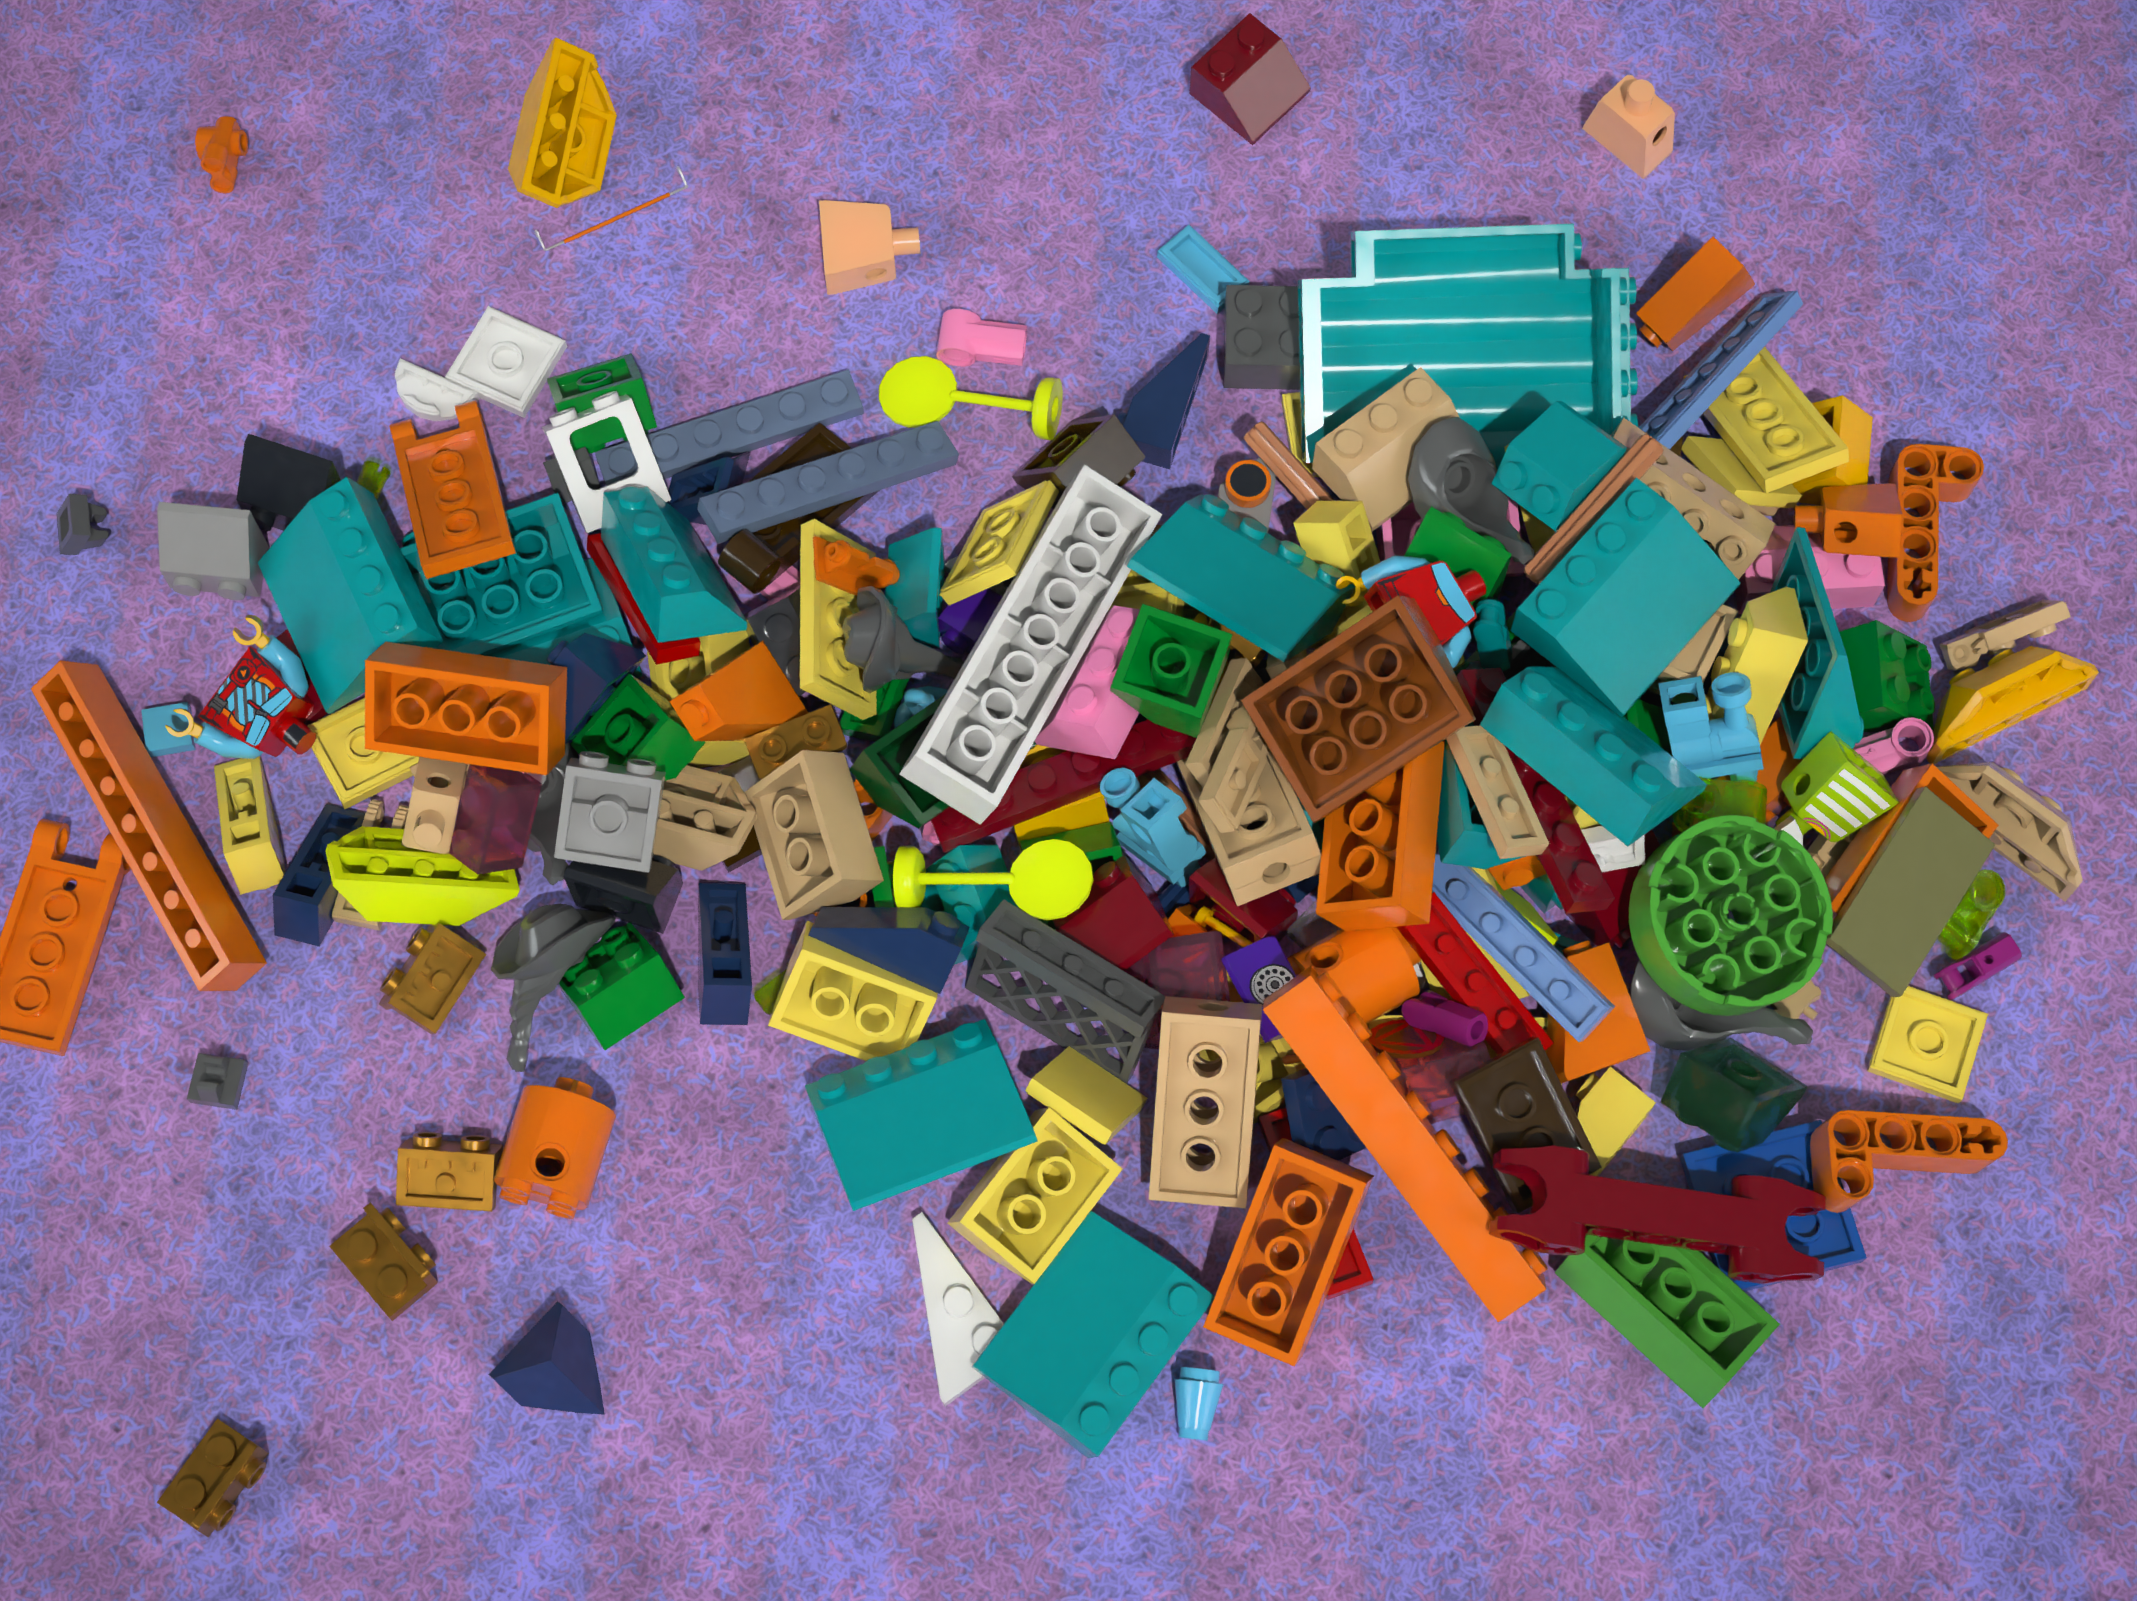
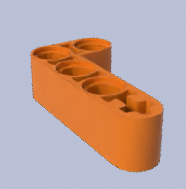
(1922, 532)
(1908, 1152)

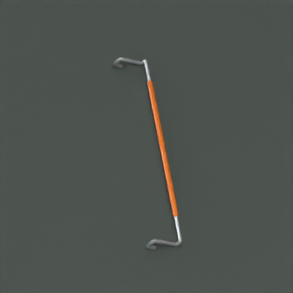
(616, 217)

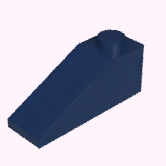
(1163, 405)
(306, 892)
(899, 939)
(723, 954)

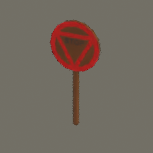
(1398, 1040)

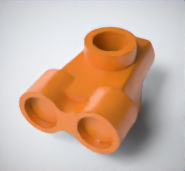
(219, 151)

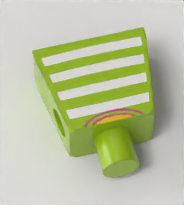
(1835, 790)

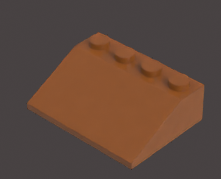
(1360, 706)

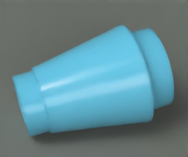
(1197, 1401)

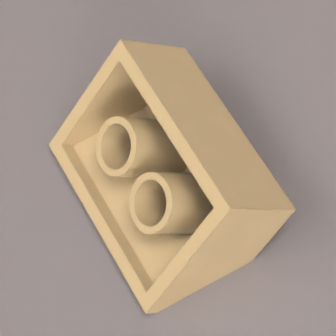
(1374, 449)
(813, 834)

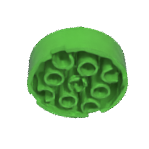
(1776, 904)

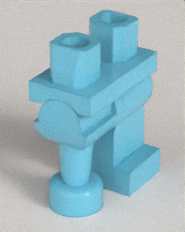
(1713, 745)
(1151, 825)

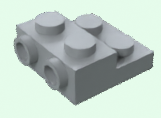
(609, 812)

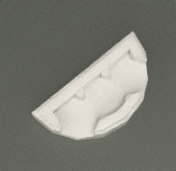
(430, 394)

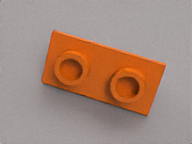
(850, 568)

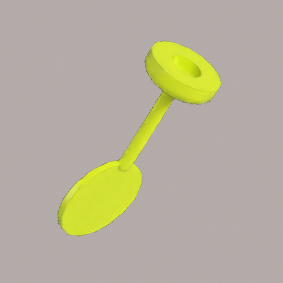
(926, 390)
(1043, 881)

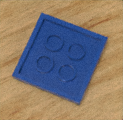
(1784, 1156)

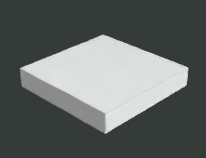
(507, 361)

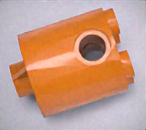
(1367, 966)
(560, 1130)

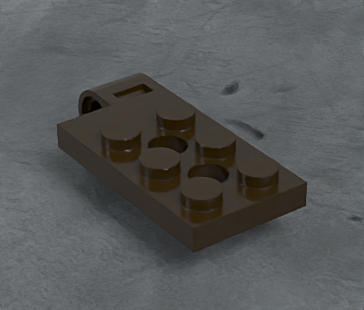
(765, 554)

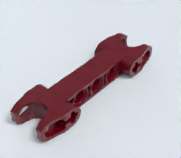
(1576, 1204)

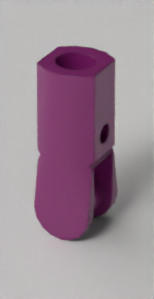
(1981, 964)
(1446, 1018)

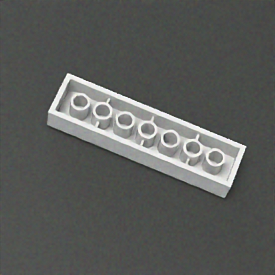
(1030, 646)

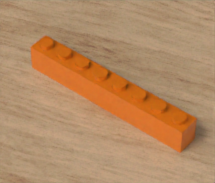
(148, 827)
(1403, 1140)

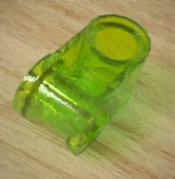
(1724, 799)
(1973, 914)

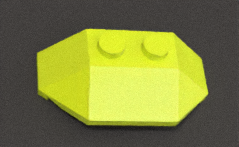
(411, 884)

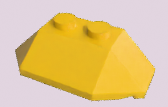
(563, 128)
(2004, 695)

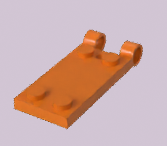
(453, 494)
(54, 939)

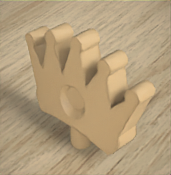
(1799, 1002)

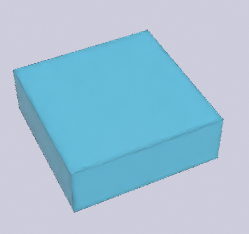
(157, 738)

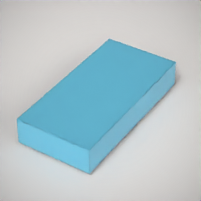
(1200, 267)

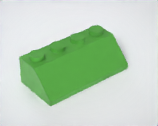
(1671, 1309)

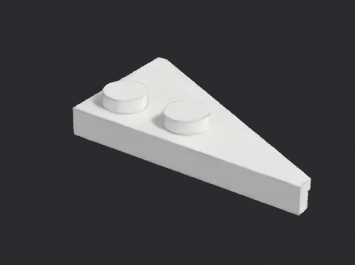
(957, 1313)

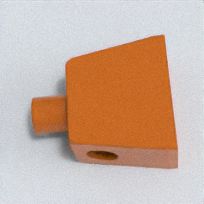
(1855, 520)

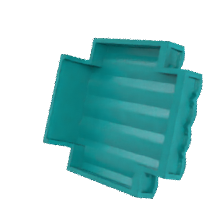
(1483, 314)

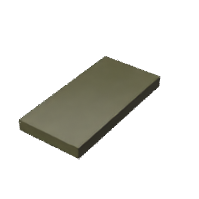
(1909, 892)

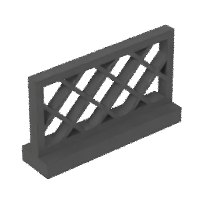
(1074, 976)

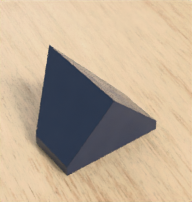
(703, 481)
(553, 1366)

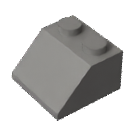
(210, 550)

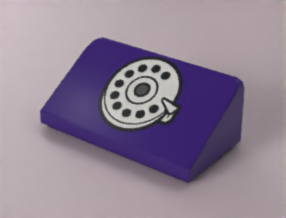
(1258, 973)

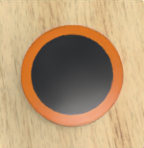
(1248, 483)

